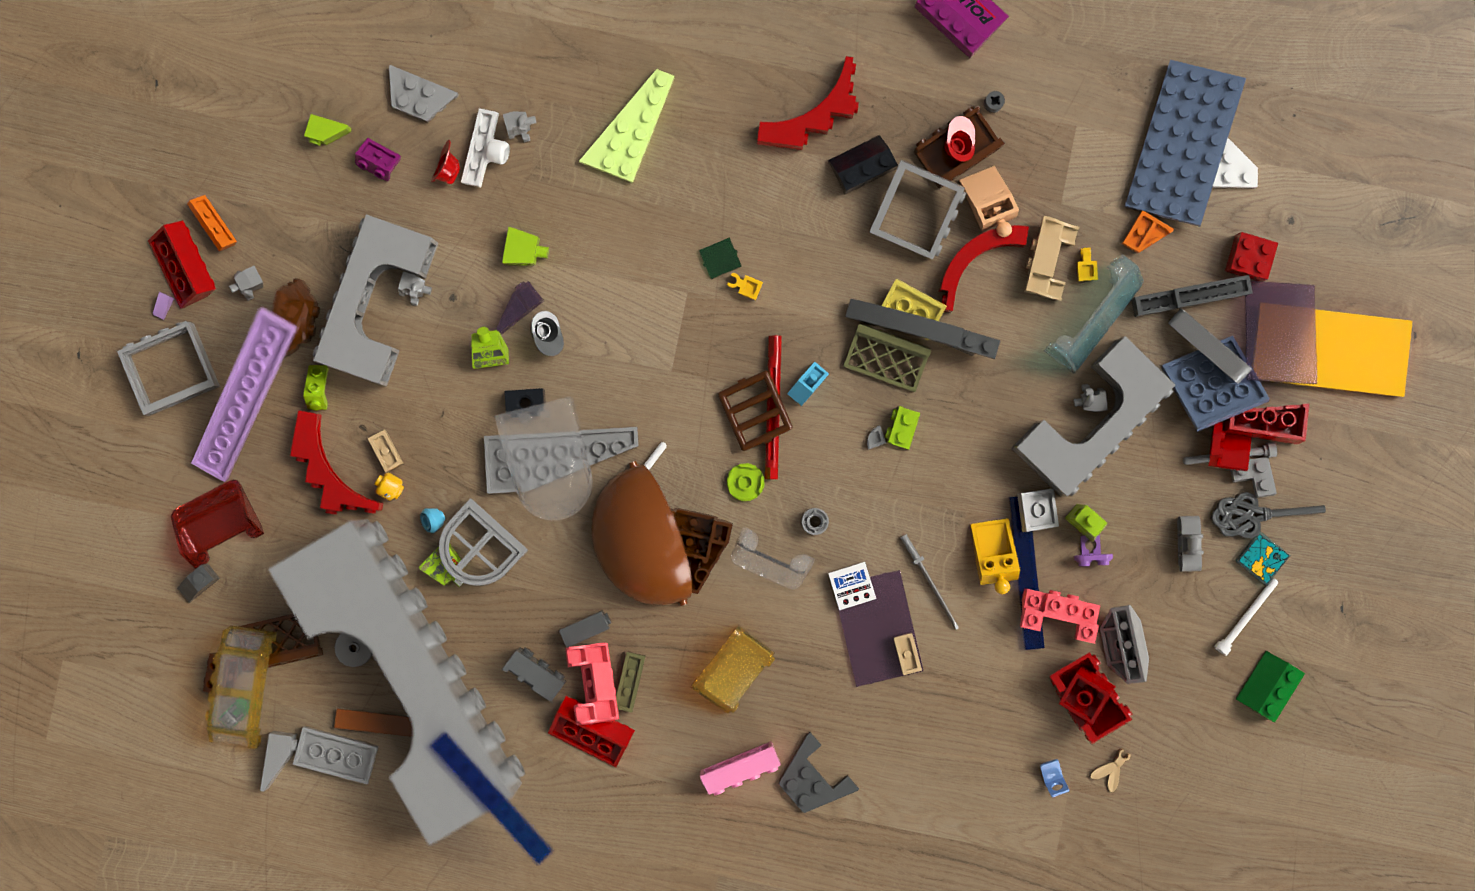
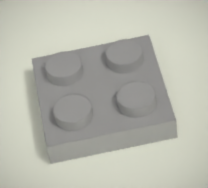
(1038, 510)

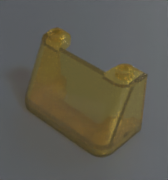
(733, 669)

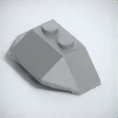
(1125, 644)

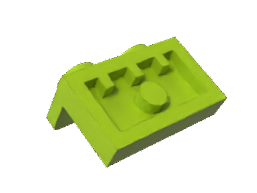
(902, 428)

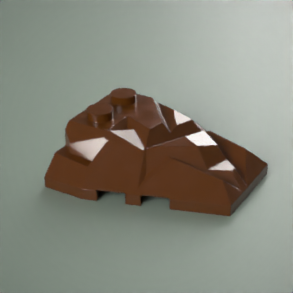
(298, 308)
(703, 541)

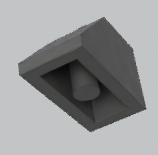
(198, 582)

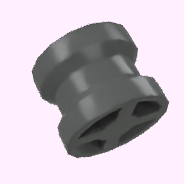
(991, 105)

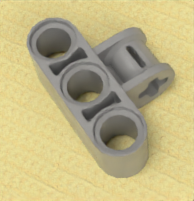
(1189, 543)

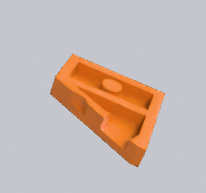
(1145, 232)

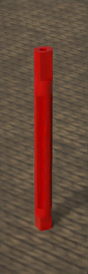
(774, 369)

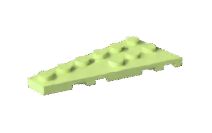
(627, 137)

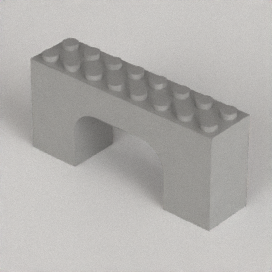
(375, 250)
(1137, 390)

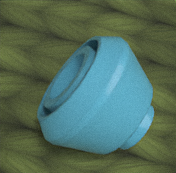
(432, 519)

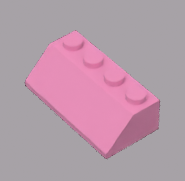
(739, 768)

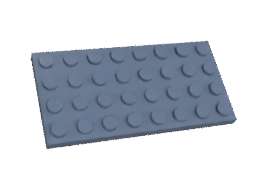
(1185, 142)

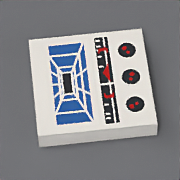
(852, 585)

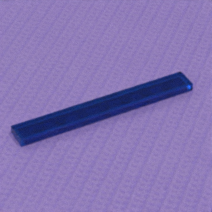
(1028, 573)
(491, 798)

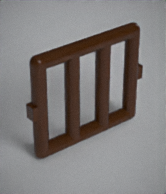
(739, 428)

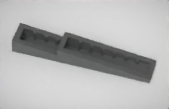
(1191, 295)

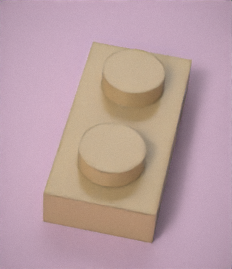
(385, 451)
(907, 653)

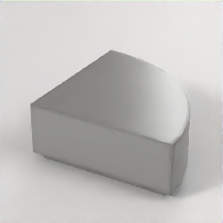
(875, 438)

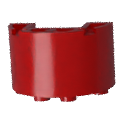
(1112, 715)

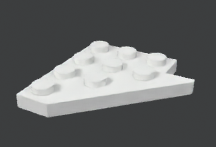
(1235, 169)

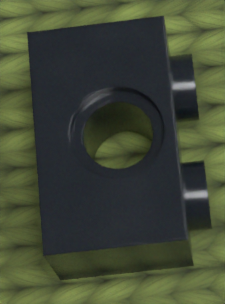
(514, 397)

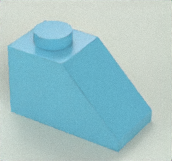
(808, 383)

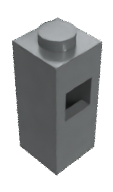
(585, 628)

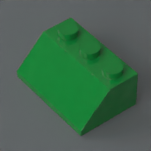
(1270, 686)

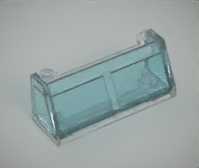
(1126, 281)

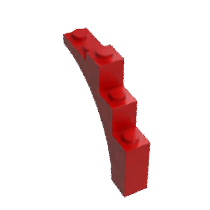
(792, 132)
(308, 445)

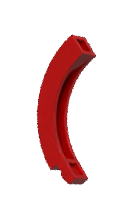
(980, 244)

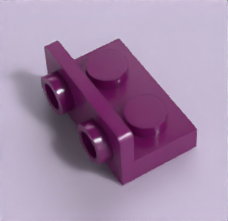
(376, 159)

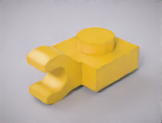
(1086, 269)

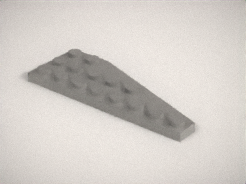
(599, 445)

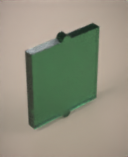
(720, 258)

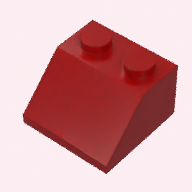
(1087, 694)

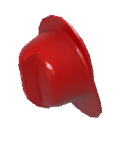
(960, 139)
(447, 167)

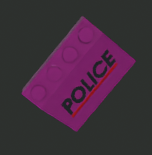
(964, 22)

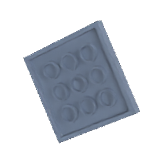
(1208, 391)

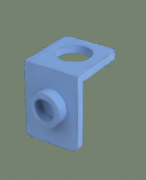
(1053, 776)

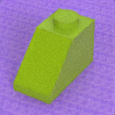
(324, 130)

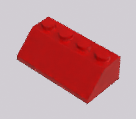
(181, 263)
(601, 739)

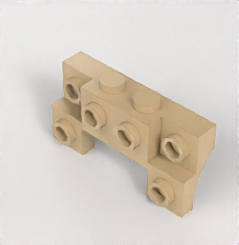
(1045, 256)

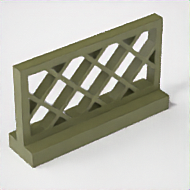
(892, 341)

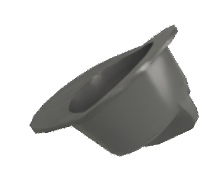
(547, 333)

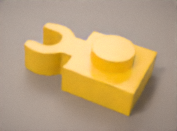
(748, 287)

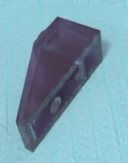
(521, 303)

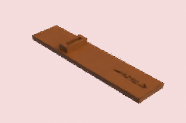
(373, 722)

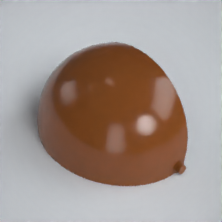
(640, 540)

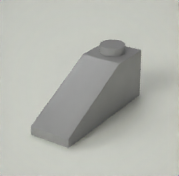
(279, 751)

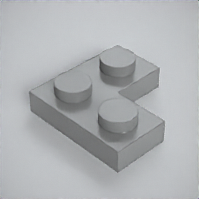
(1261, 476)

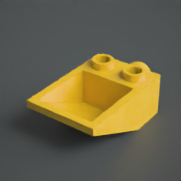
(995, 554)

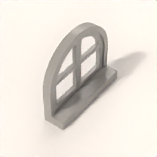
(494, 529)

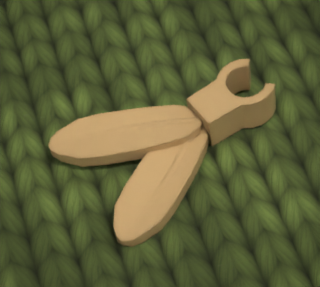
(1111, 769)

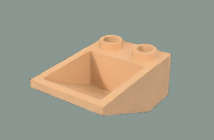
(988, 197)

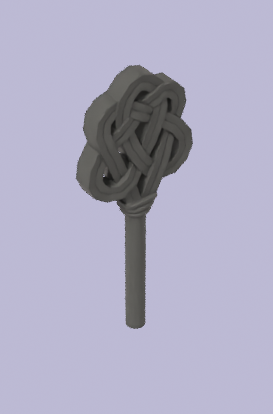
(1252, 507)

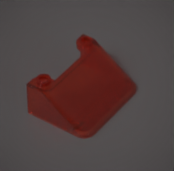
(213, 520)

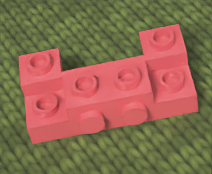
(1069, 609)
(597, 683)

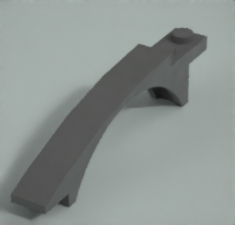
(944, 333)

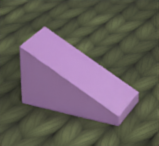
(162, 305)

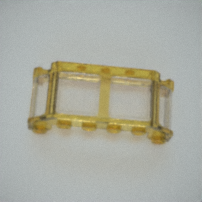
(239, 686)

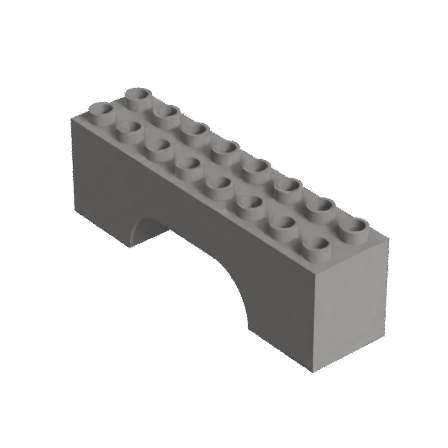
(358, 589)

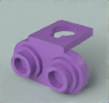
(1085, 558)

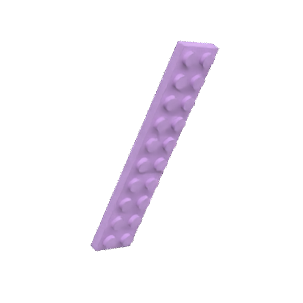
(243, 394)

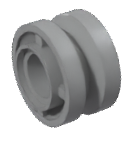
(824, 521)

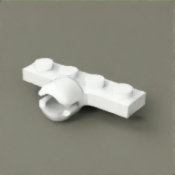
(484, 148)

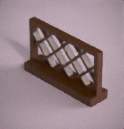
(292, 655)

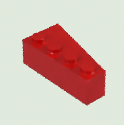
(1271, 423)

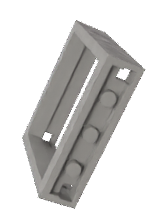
(944, 229)
(149, 341)

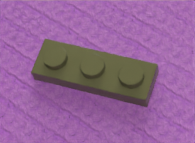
(629, 681)

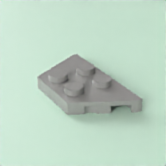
(417, 95)

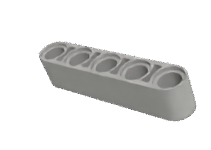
(1210, 345)

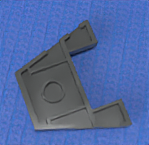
(807, 785)

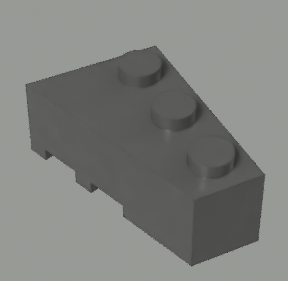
(535, 673)

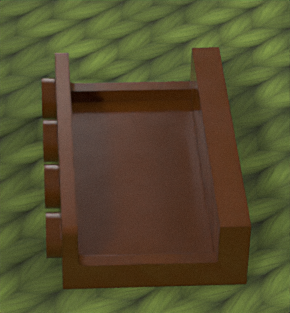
(936, 160)

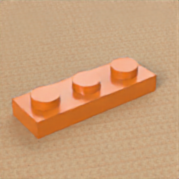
(212, 222)

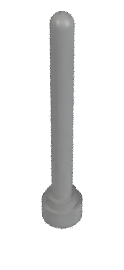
(1268, 450)

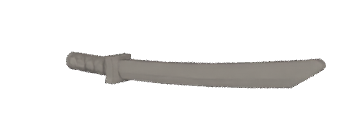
(917, 560)

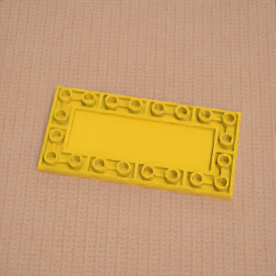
(1361, 353)

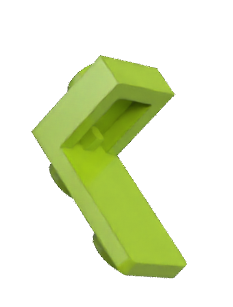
(315, 387)

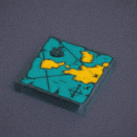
(1262, 558)

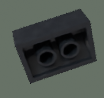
(863, 164)

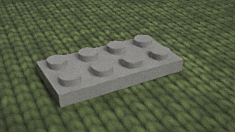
(335, 755)

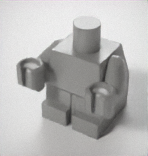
(518, 124)
(247, 282)
(413, 286)
(1091, 400)

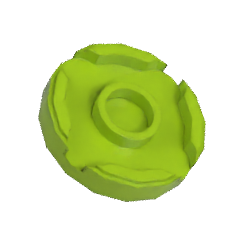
(745, 482)

